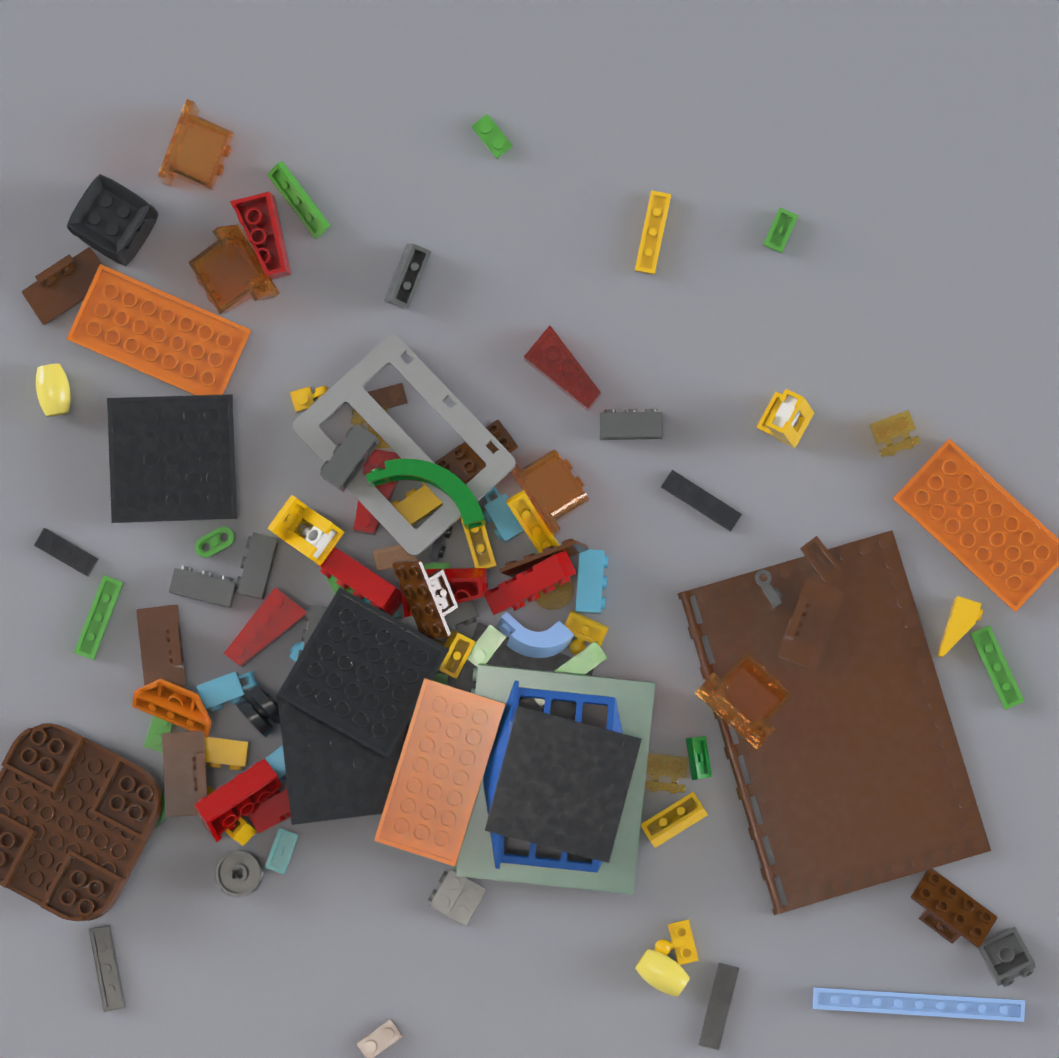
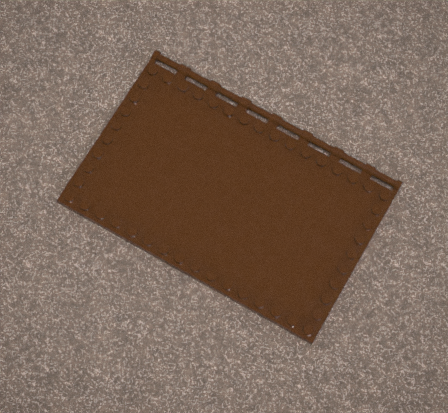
(864, 751)

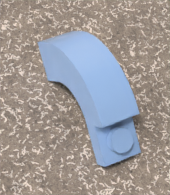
(534, 643)

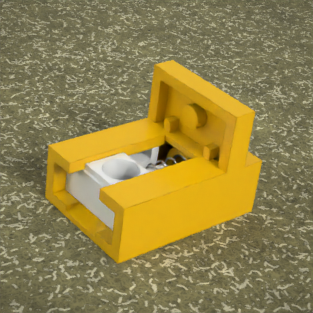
(786, 417)
(305, 530)

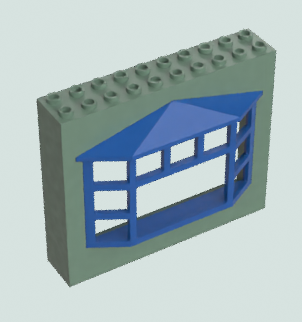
(628, 713)

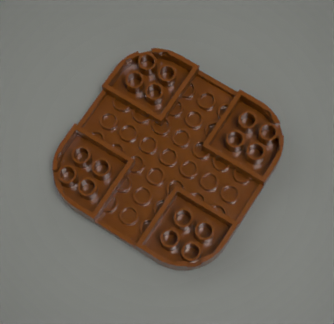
(72, 821)

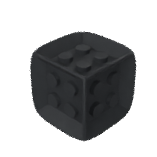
(112, 220)

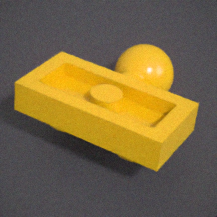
(585, 630)
(681, 942)

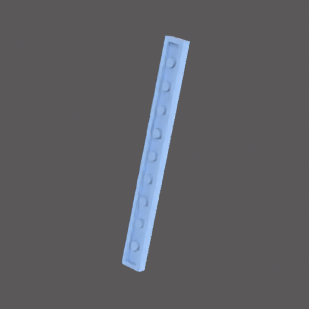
(918, 1004)

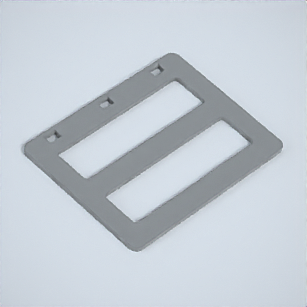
(351, 390)

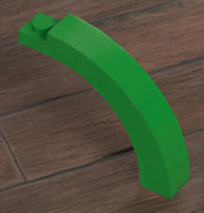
(436, 476)

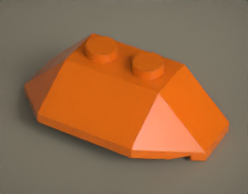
(173, 705)

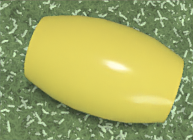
(53, 390)
(662, 972)

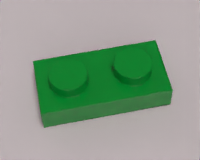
(698, 757)

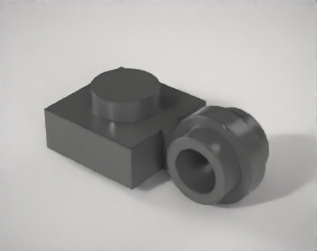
(772, 595)

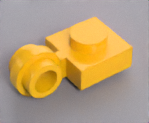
(304, 398)

